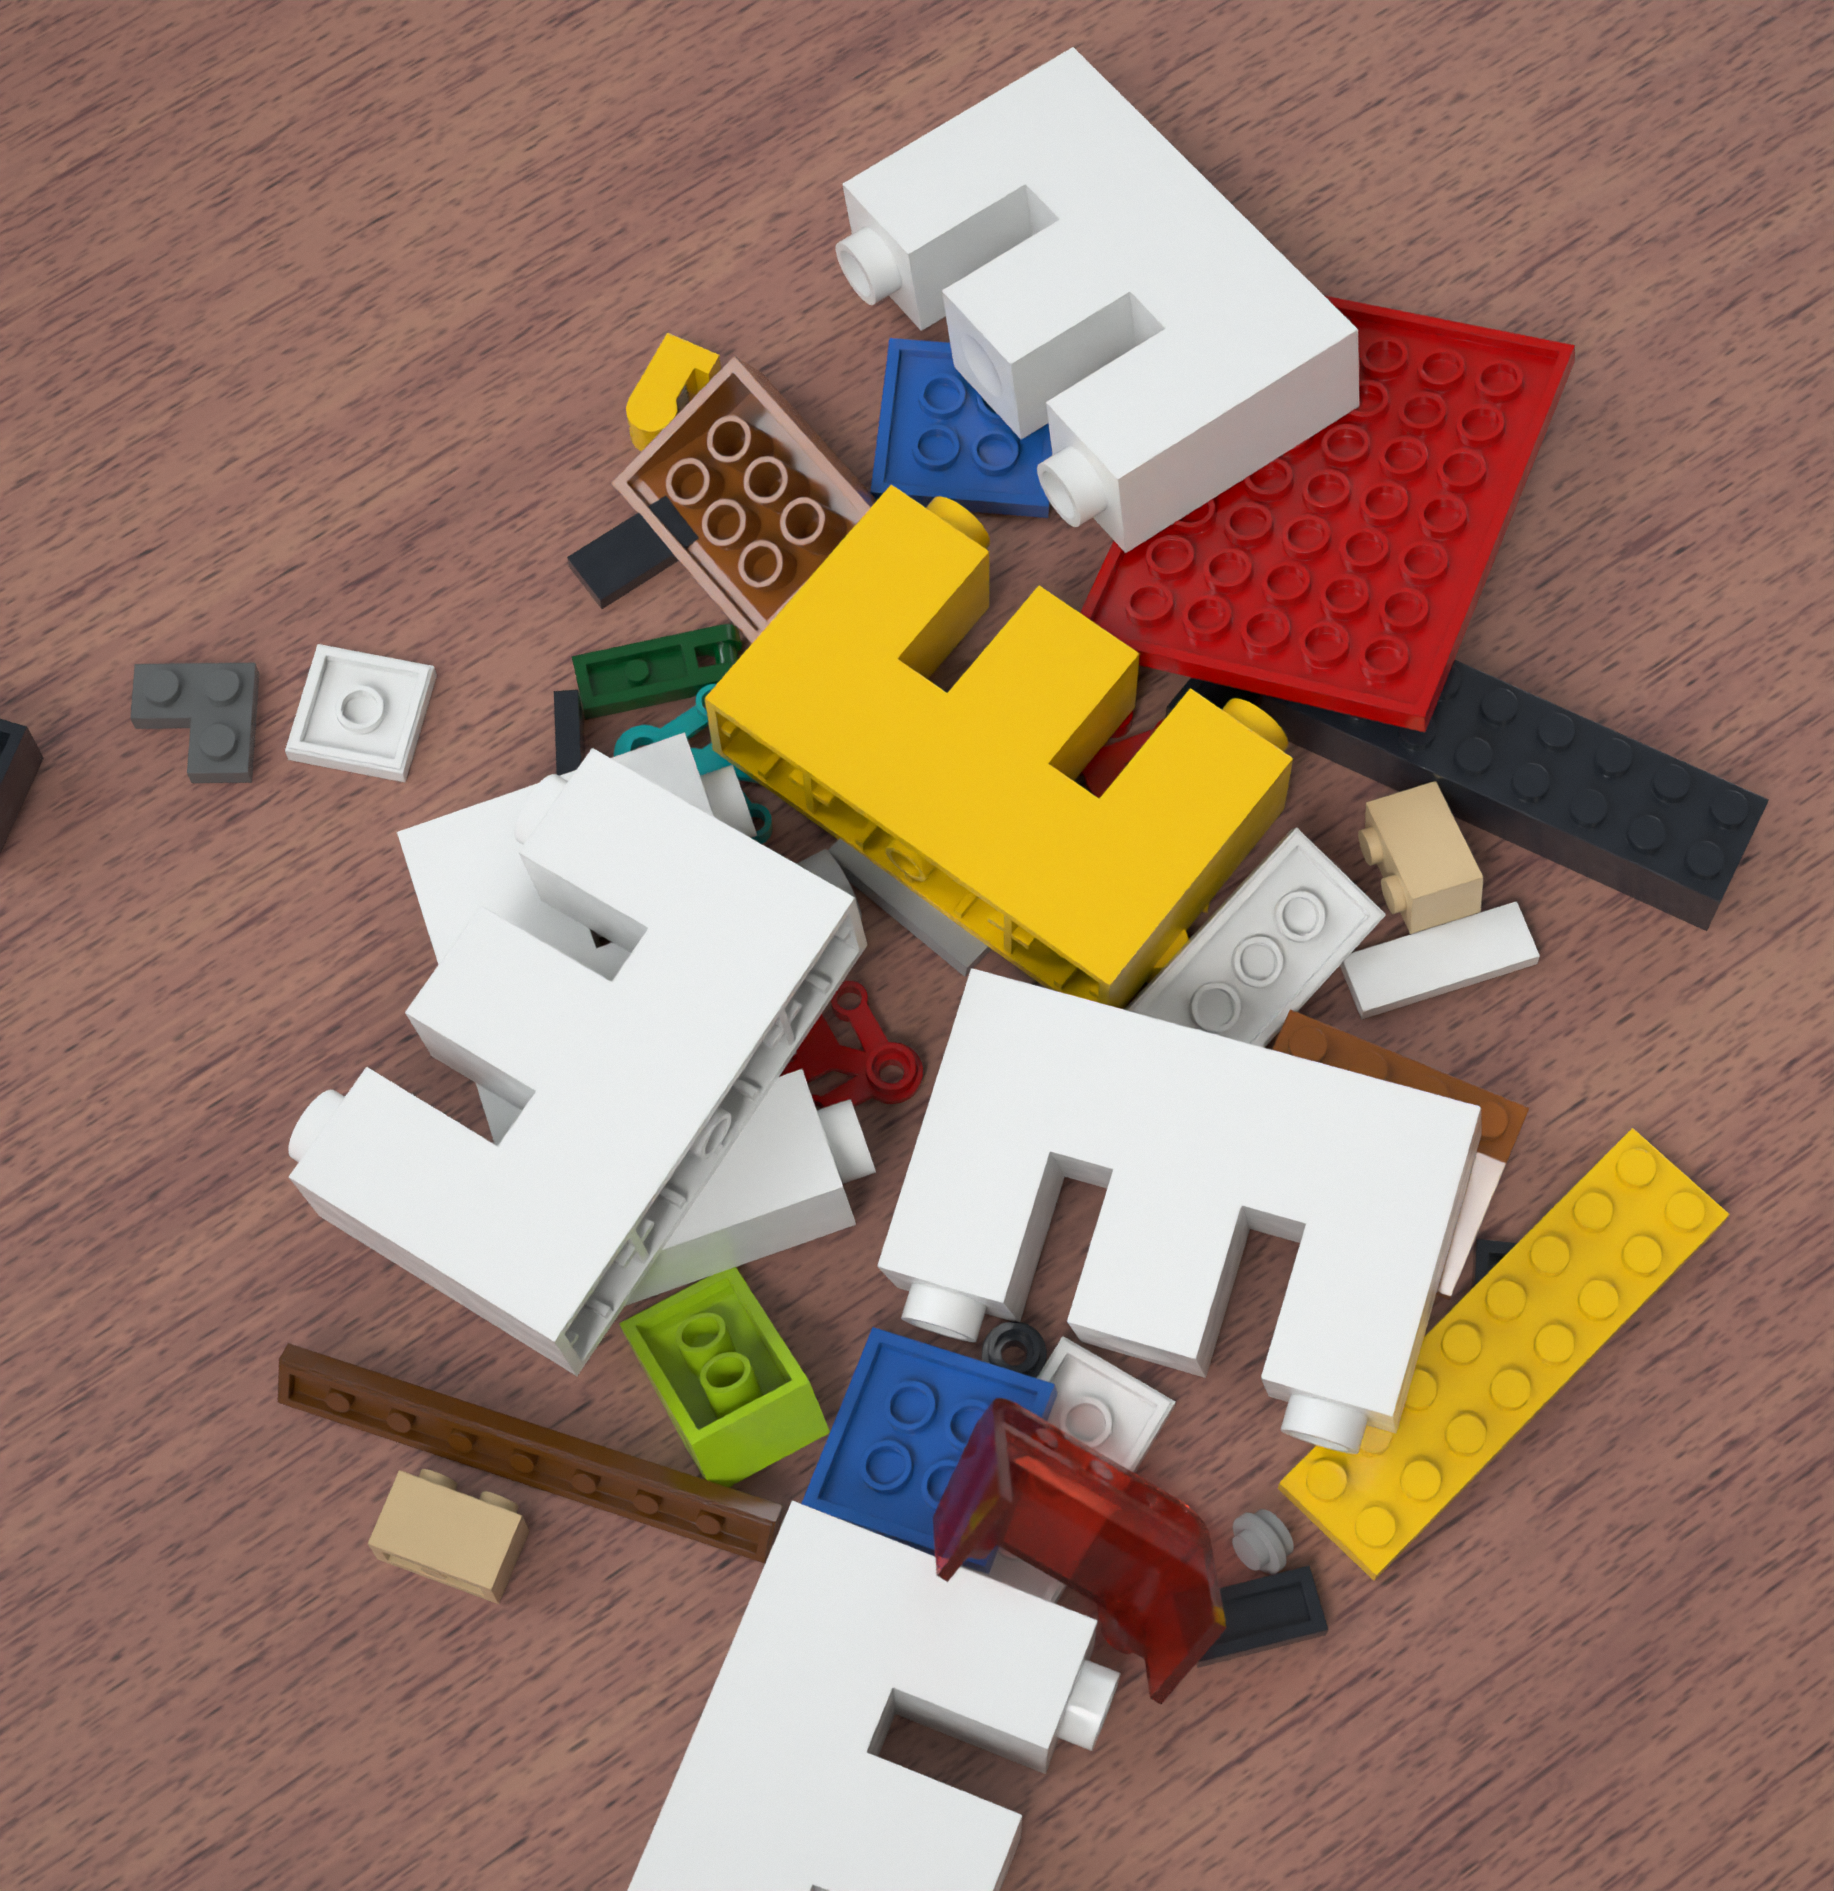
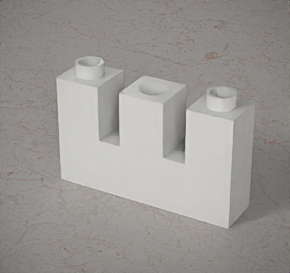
(1103, 297)
(618, 1082)
(1193, 1154)
(789, 1160)
(831, 1647)

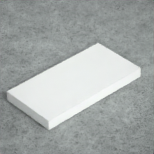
(1264, 947)
(1103, 1411)

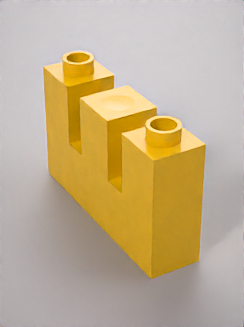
(976, 785)

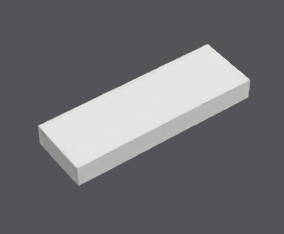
(1439, 960)

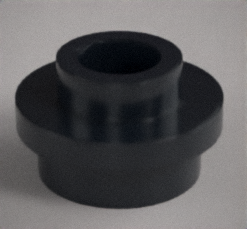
(1016, 1335)

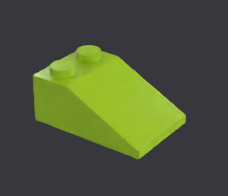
(725, 1378)

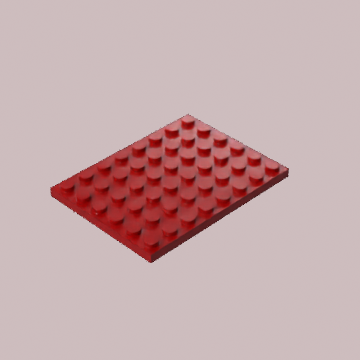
(1361, 548)

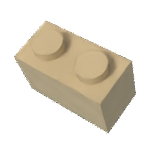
(1421, 858)
(450, 1534)

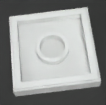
(361, 713)

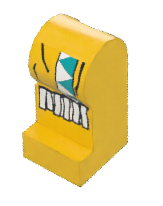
(667, 386)

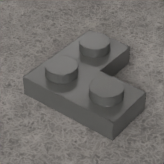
(213, 702)

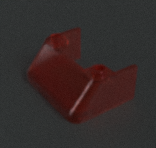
(1092, 1530)

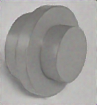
(1262, 1541)

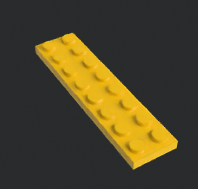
(1509, 1350)

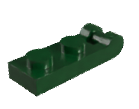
(654, 670)

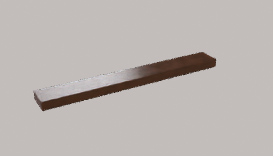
(528, 1453)

